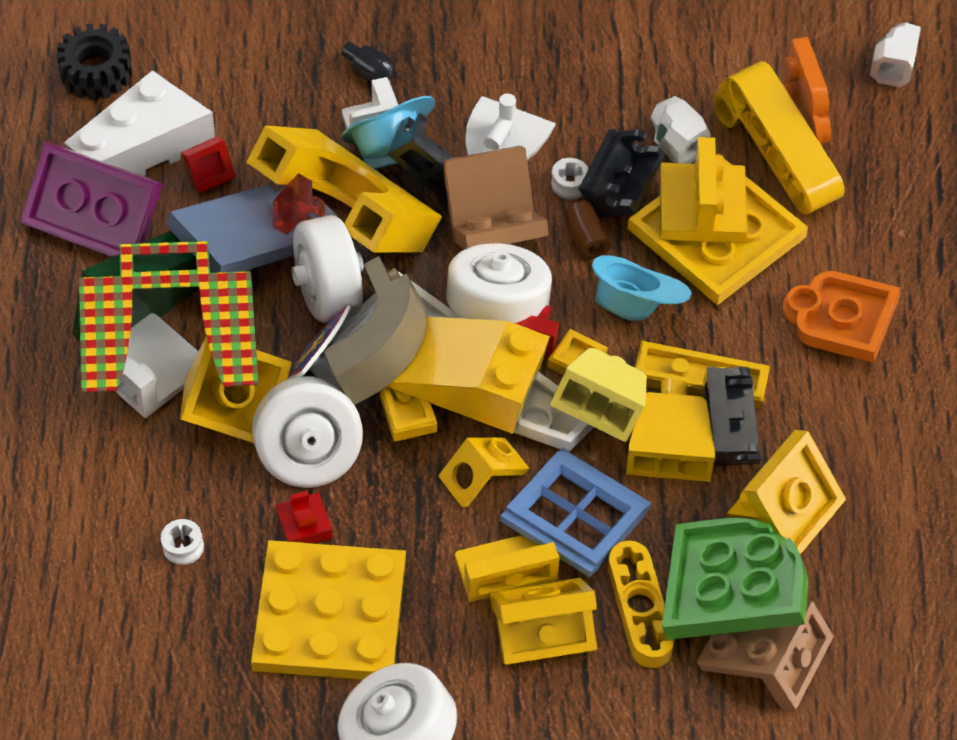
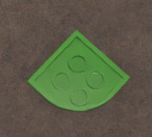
(732, 579)

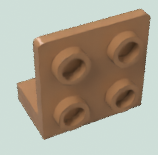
(492, 198)
(779, 656)

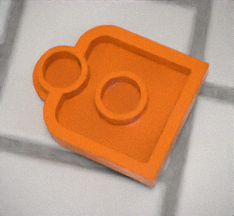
(808, 88)
(842, 313)

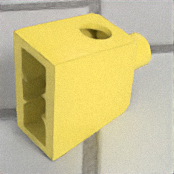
(602, 393)

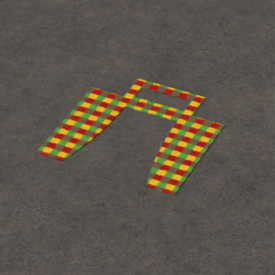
(108, 316)

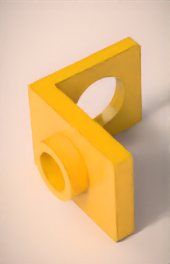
(487, 459)

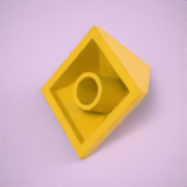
(231, 407)

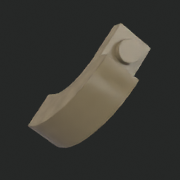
(386, 342)

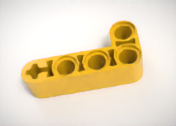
(781, 134)

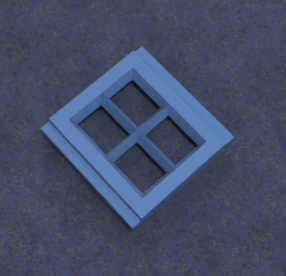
(596, 485)

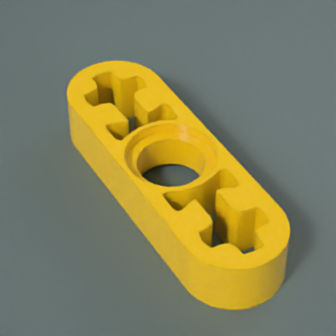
(646, 585)

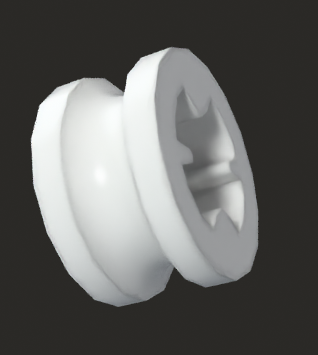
(566, 167)
(182, 528)

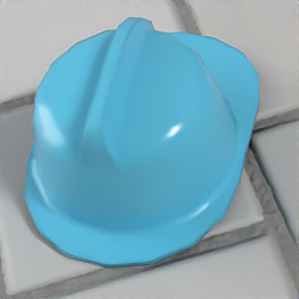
(377, 133)
(633, 290)

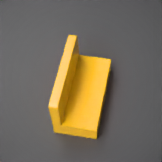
(506, 565)

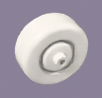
(327, 267)
(498, 283)
(307, 432)
(398, 705)

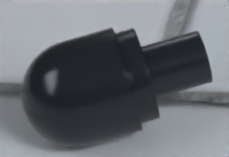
(368, 61)

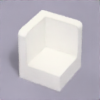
(382, 100)

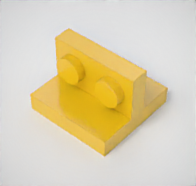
(703, 198)
(792, 492)
(544, 620)

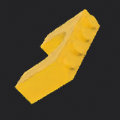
(381, 213)

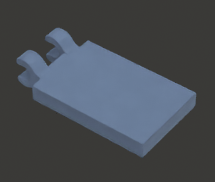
(236, 229)

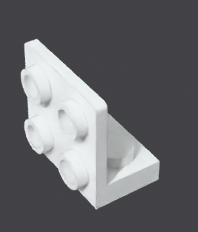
(154, 365)

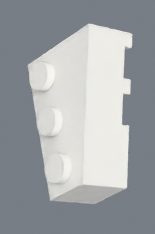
(145, 127)

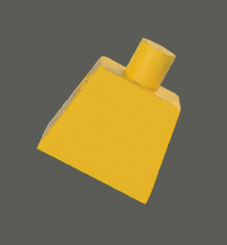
(672, 436)

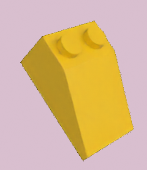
(475, 368)

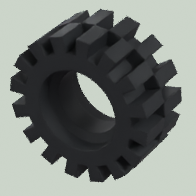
(94, 78)

